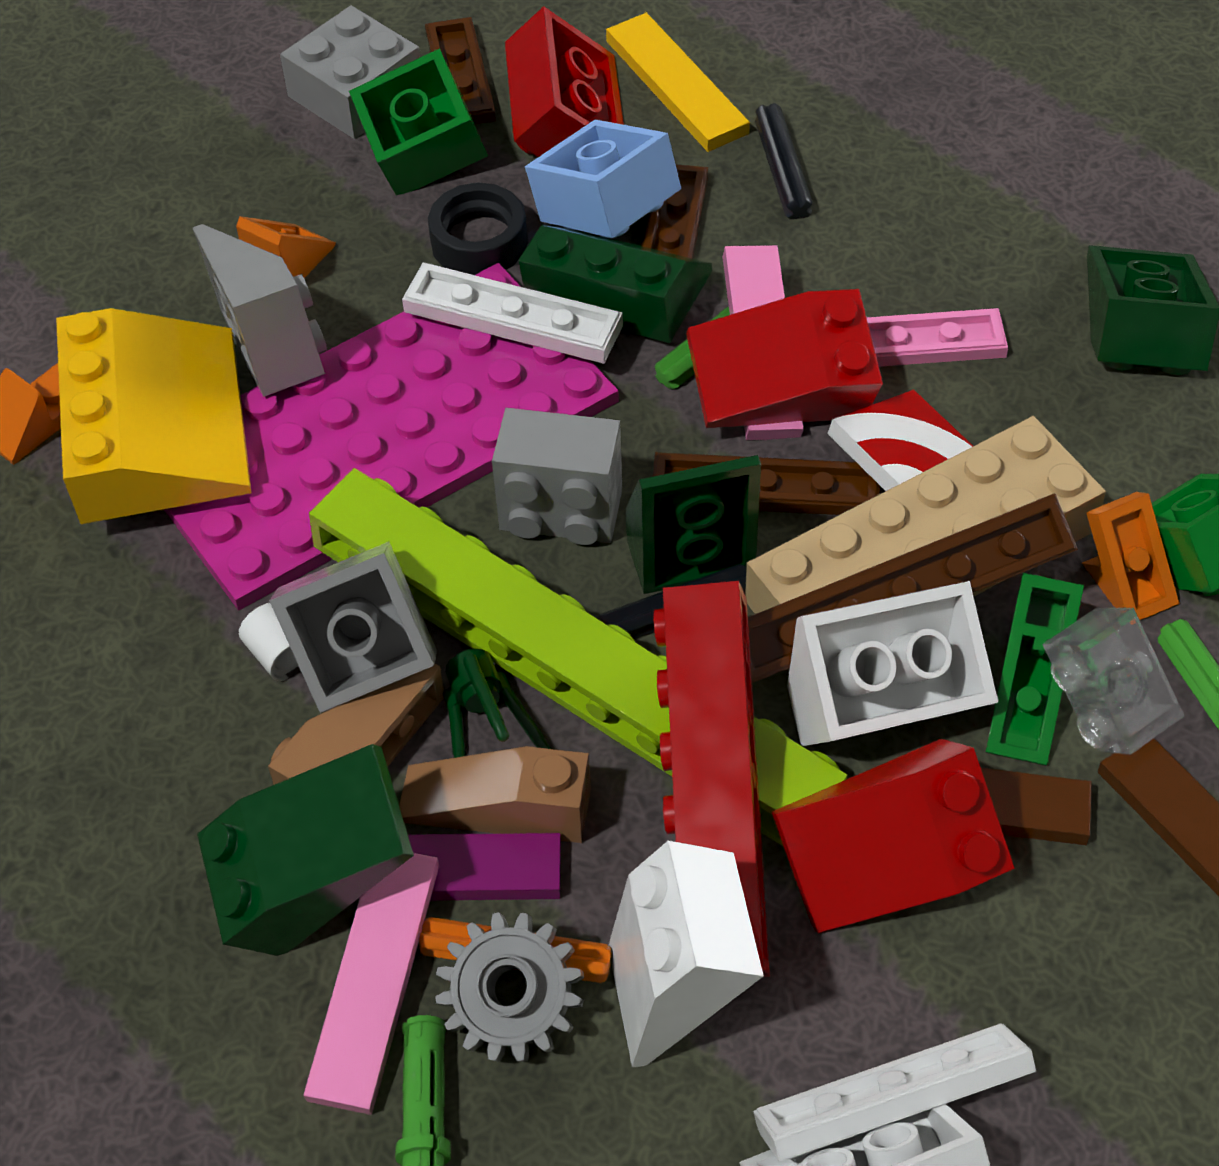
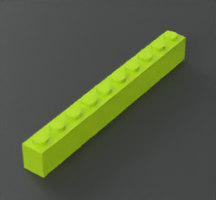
(541, 634)

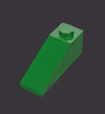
(1027, 691)

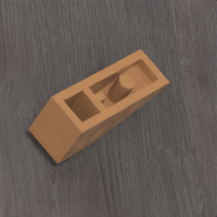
(379, 718)
(502, 792)

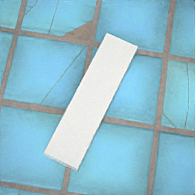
(513, 312)
(893, 1091)

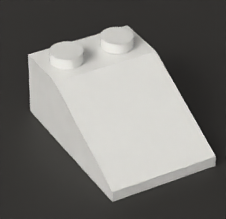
(680, 945)

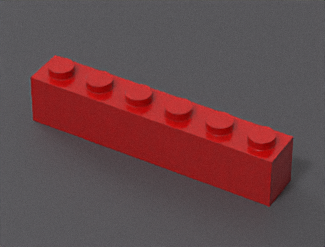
(712, 733)

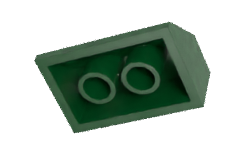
(641, 282)

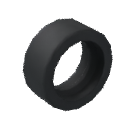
(471, 202)

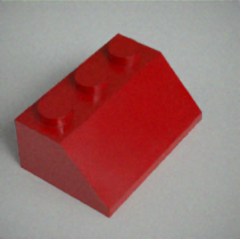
(557, 82)

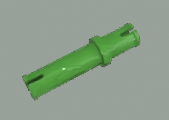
(423, 1094)

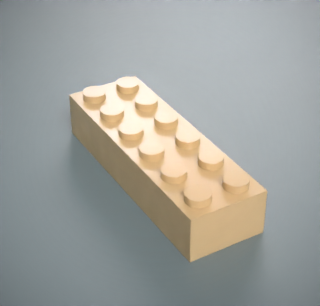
(952, 496)

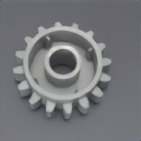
(475, 980)

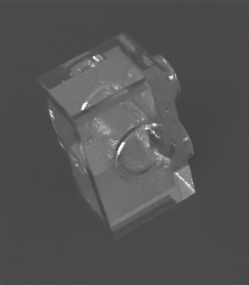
(1139, 697)

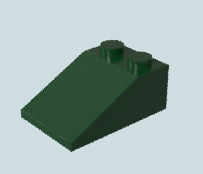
(1150, 310)
(694, 522)
(303, 851)

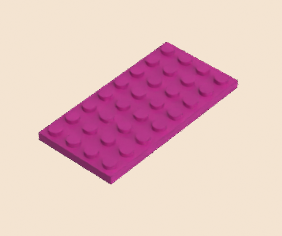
(399, 405)

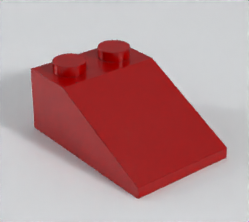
(786, 361)
(894, 836)

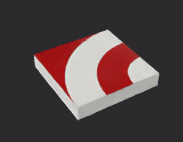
(897, 438)

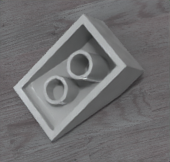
(263, 310)

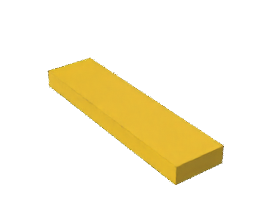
(677, 82)

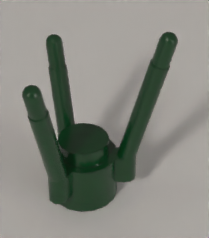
(478, 689)

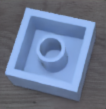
(603, 178)

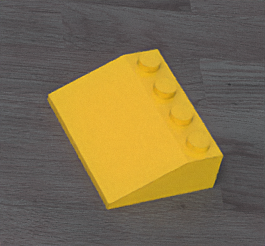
(148, 413)

